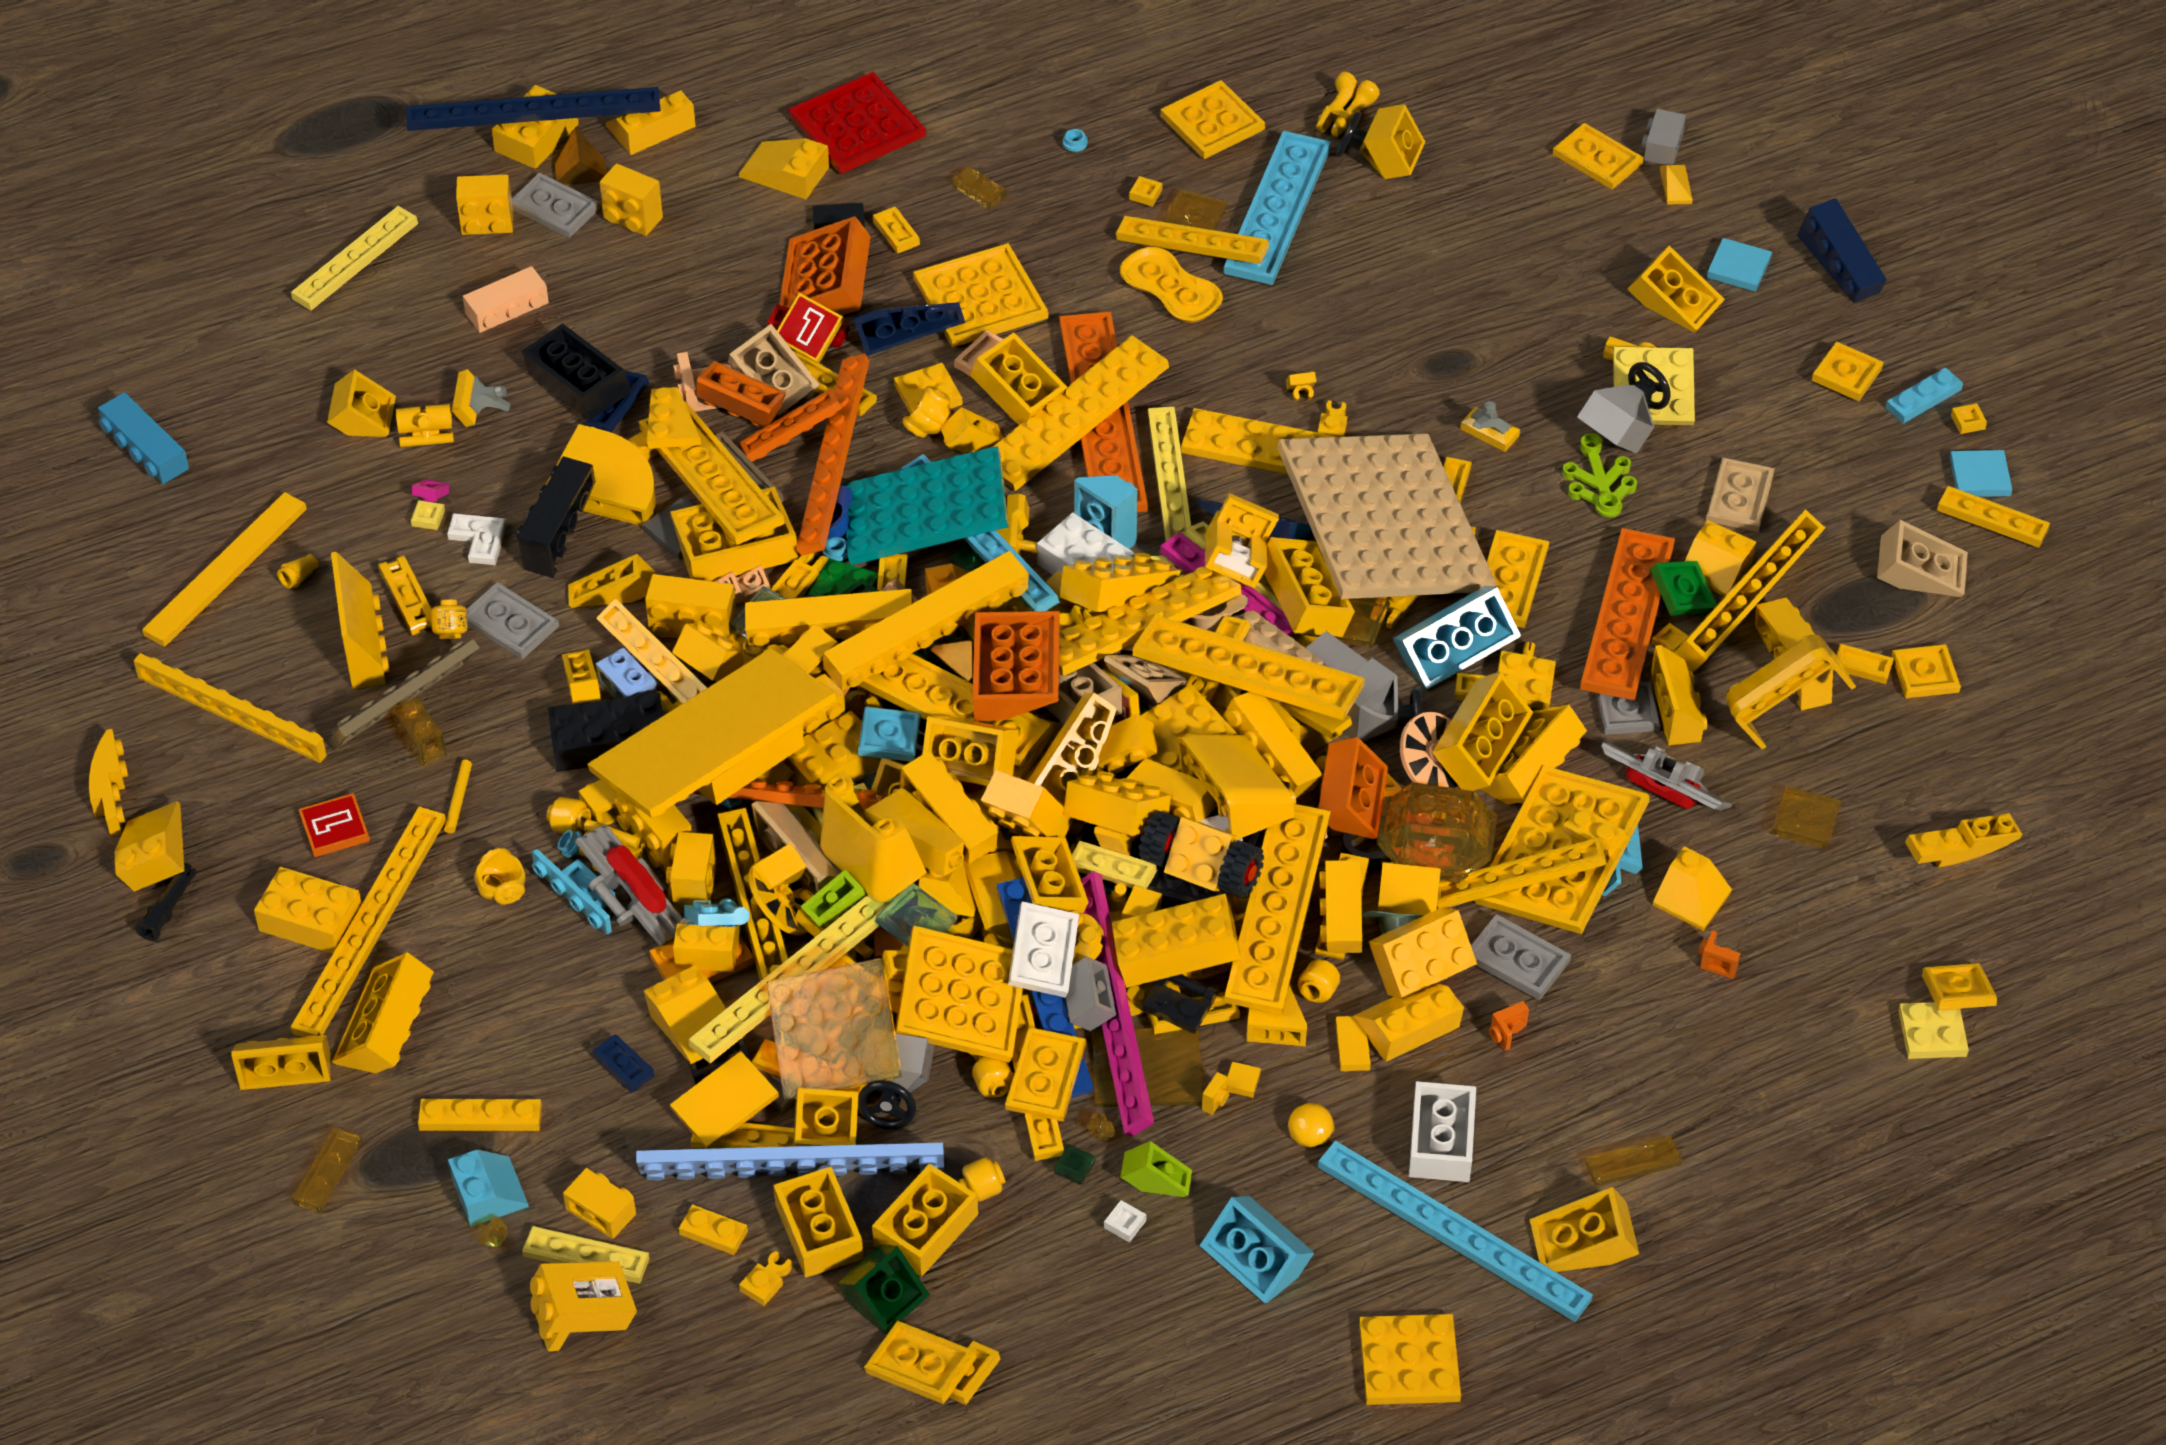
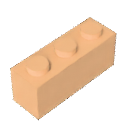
(505, 299)

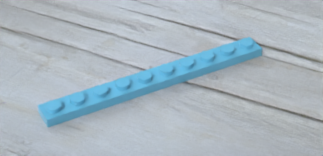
(992, 545)
(1455, 1231)

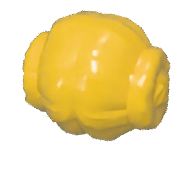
(929, 414)
(500, 877)

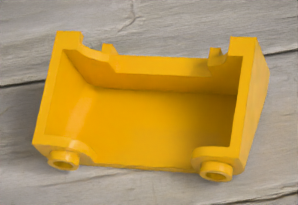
(1237, 780)
(876, 855)

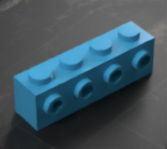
(143, 438)

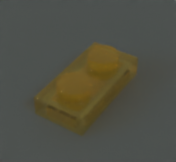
(978, 187)

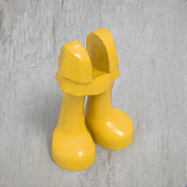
(1347, 89)

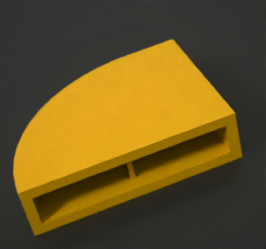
(621, 472)

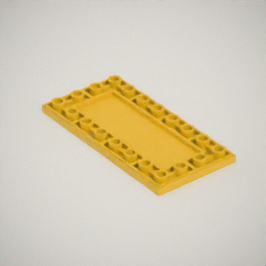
(712, 732)

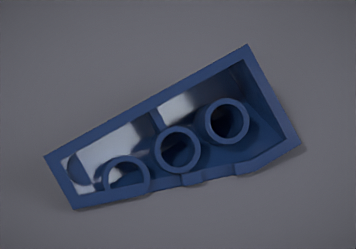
(899, 325)

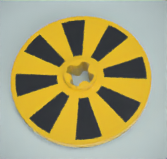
(779, 903)

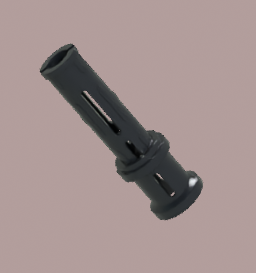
(160, 911)

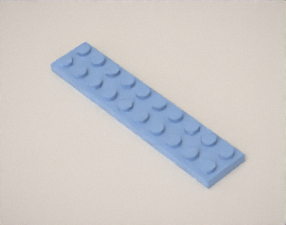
(779, 1160)

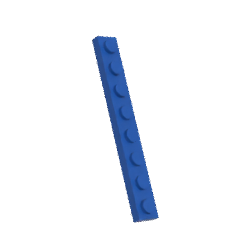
(1050, 1009)

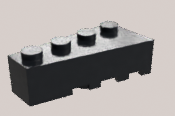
(554, 516)

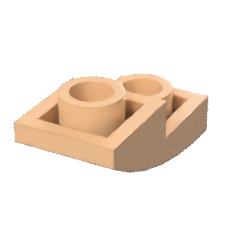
(747, 584)

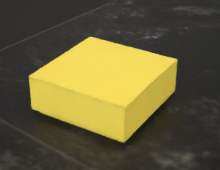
(427, 515)

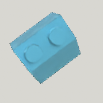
(486, 1185)

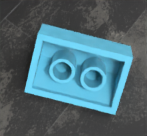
(1109, 506)
(1256, 1248)

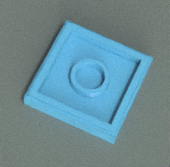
(1739, 264)
(1981, 472)
(889, 734)

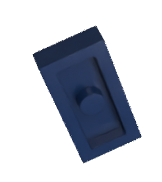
(623, 1063)

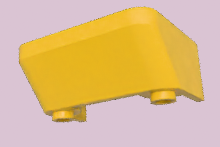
(1781, 679)

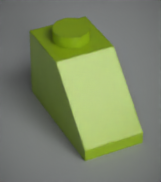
(834, 900)
(1155, 1171)

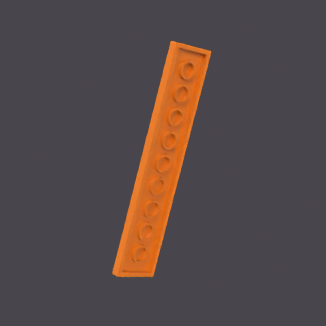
(1111, 445)

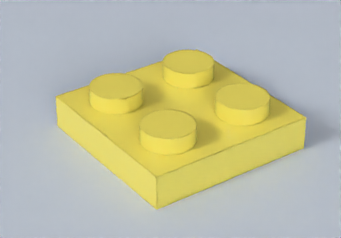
(1932, 1031)

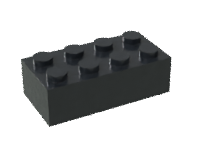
(576, 371)
(592, 728)

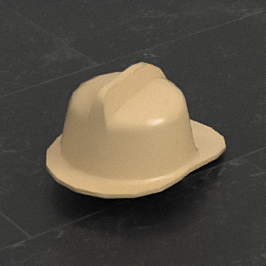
(1212, 617)

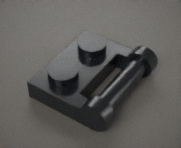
(1177, 1007)

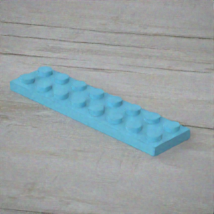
(1280, 203)

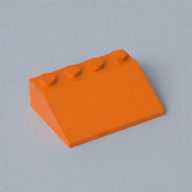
(828, 266)
(1015, 663)

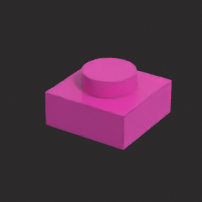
(430, 490)

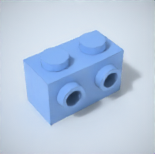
(624, 675)

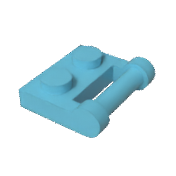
(707, 914)

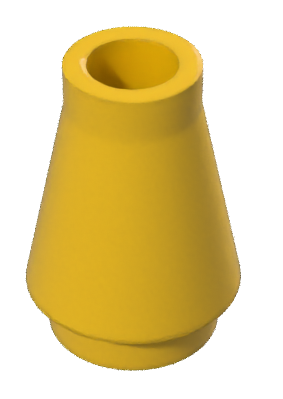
(296, 571)

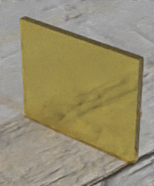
(1168, 1064)

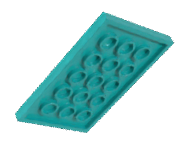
(926, 505)

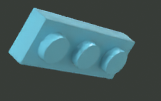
(1924, 395)

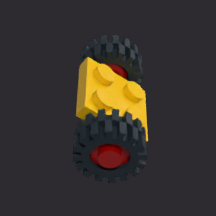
(1201, 854)

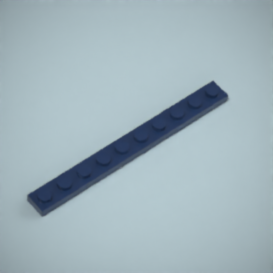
(533, 108)

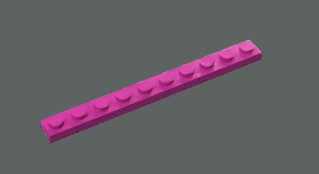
(1119, 1030)

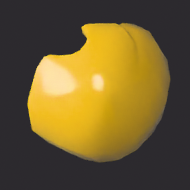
(1311, 1125)

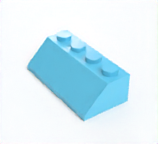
(1457, 636)

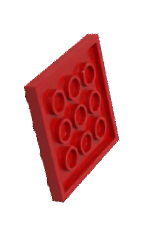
(857, 122)

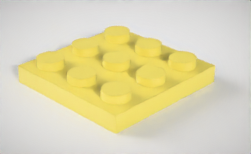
(1678, 369)

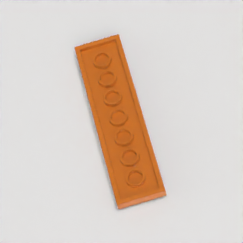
(1626, 616)

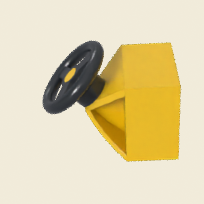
(1390, 143)

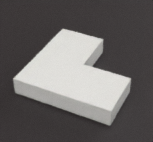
(483, 532)

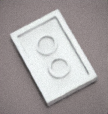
(1043, 949)

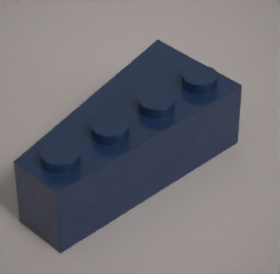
(1841, 250)

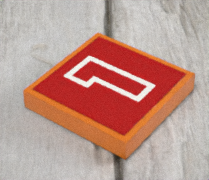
(334, 825)

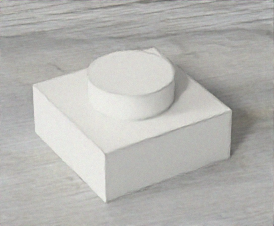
(1125, 1221)

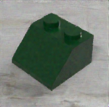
(883, 1287)

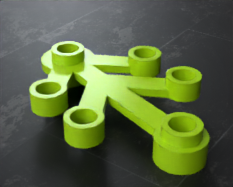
(1606, 503)

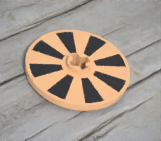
(1416, 749)

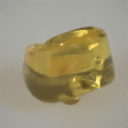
(1100, 1127)
(493, 1233)

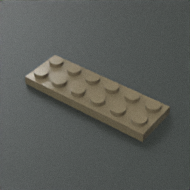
(394, 696)

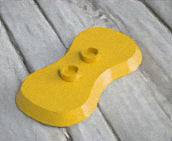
(1160, 274)

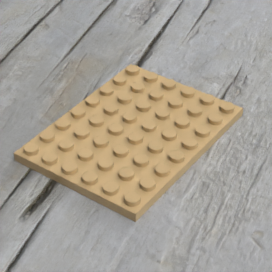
(1385, 516)

